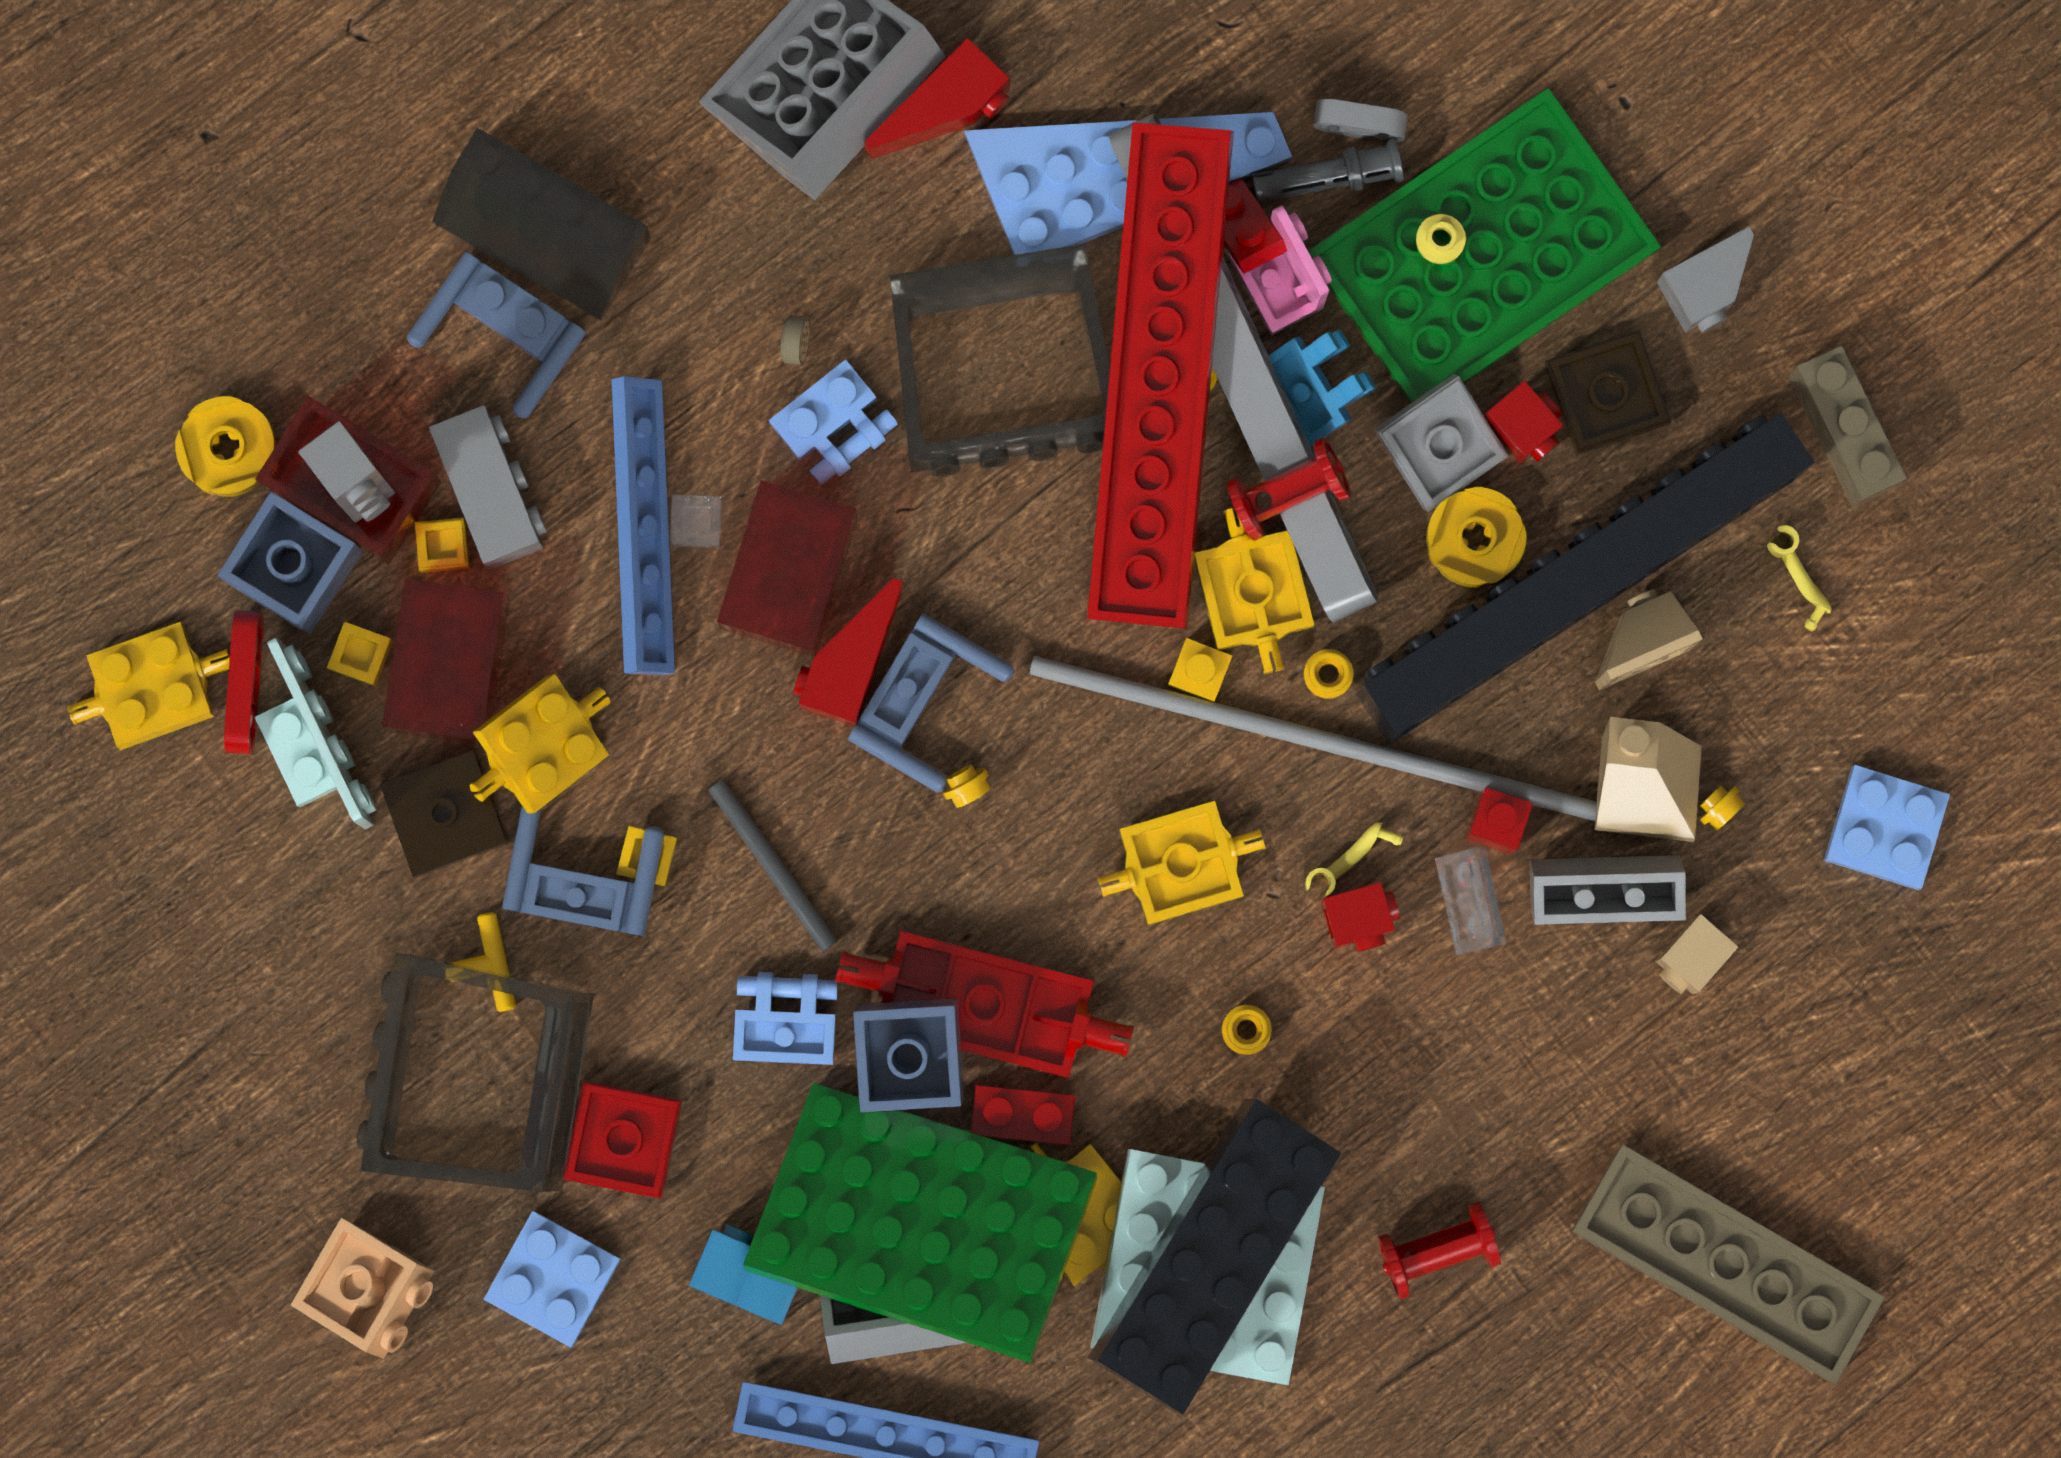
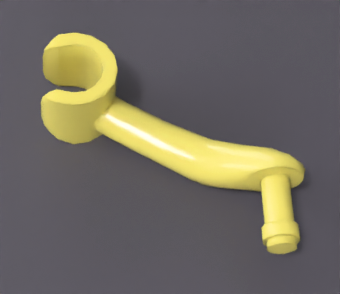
(1801, 577)
(1353, 855)

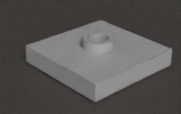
(1440, 442)

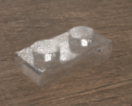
(1470, 900)

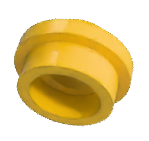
(1331, 658)
(966, 785)
(1721, 806)
(1258, 1018)

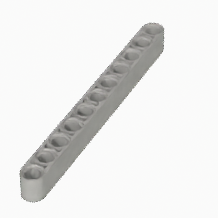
(1278, 440)

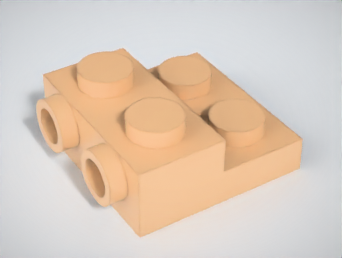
(364, 1289)

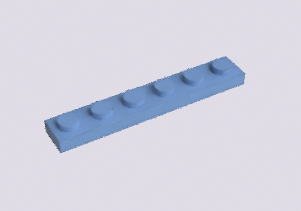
(643, 526)
(866, 1429)

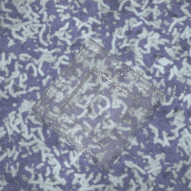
(696, 521)

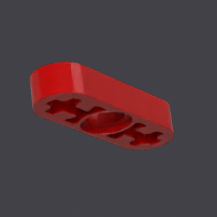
(243, 682)

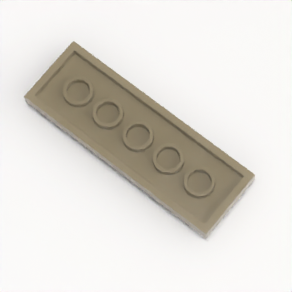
(1728, 1264)

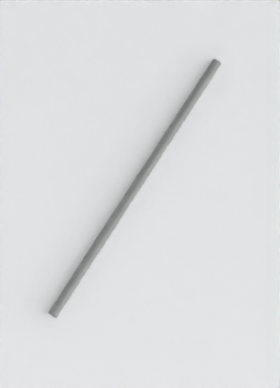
(1310, 737)

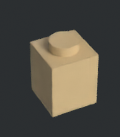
(1695, 956)

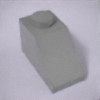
(1707, 283)

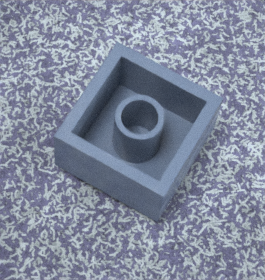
(290, 563)
(908, 1055)

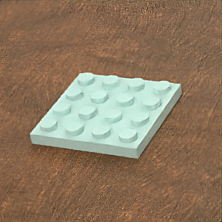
(1269, 1329)

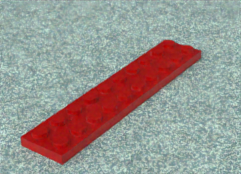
(1160, 374)

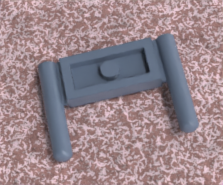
(510, 314)
(909, 689)
(578, 895)

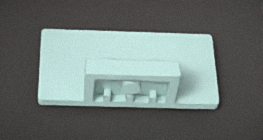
(302, 745)

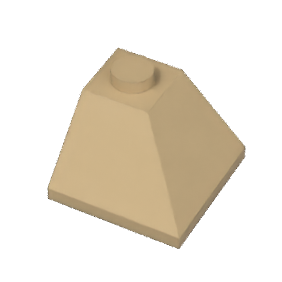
(1646, 637)
(1647, 781)

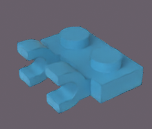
(1313, 399)

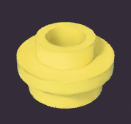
(1434, 252)

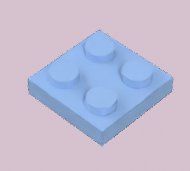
(1886, 827)
(552, 1279)

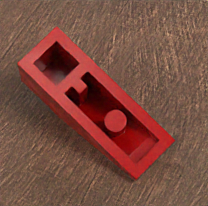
(947, 101)
(847, 664)

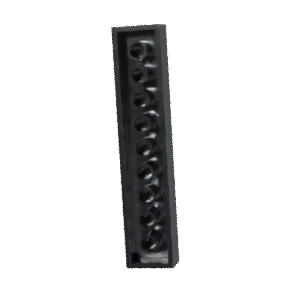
(1585, 578)

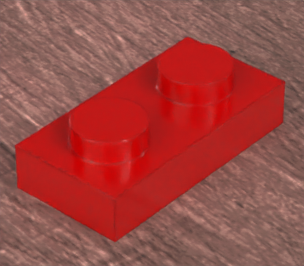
(1248, 230)
(1023, 1115)

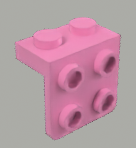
(1290, 284)

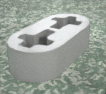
(1360, 120)

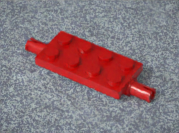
(1004, 1005)

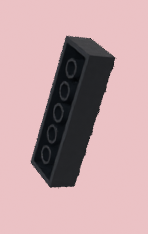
(1214, 1255)

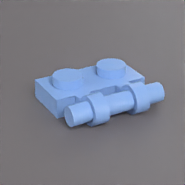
(825, 410)
(785, 1035)

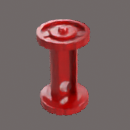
(1289, 488)
(1439, 1250)

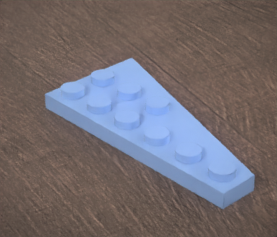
(1067, 185)

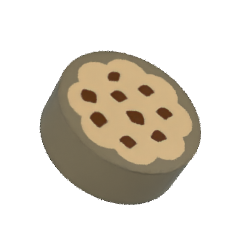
(795, 340)

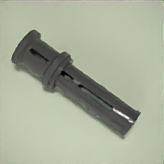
(1350, 170)

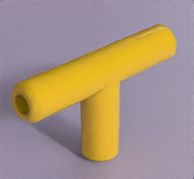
(494, 958)

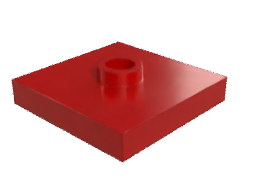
(622, 1140)

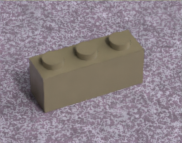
(1847, 426)

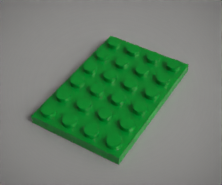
(1540, 240)
(921, 1223)

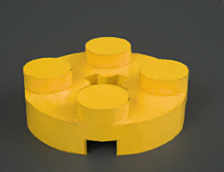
(202, 432)
(1501, 525)

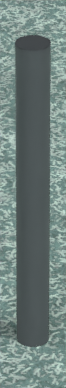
(773, 865)

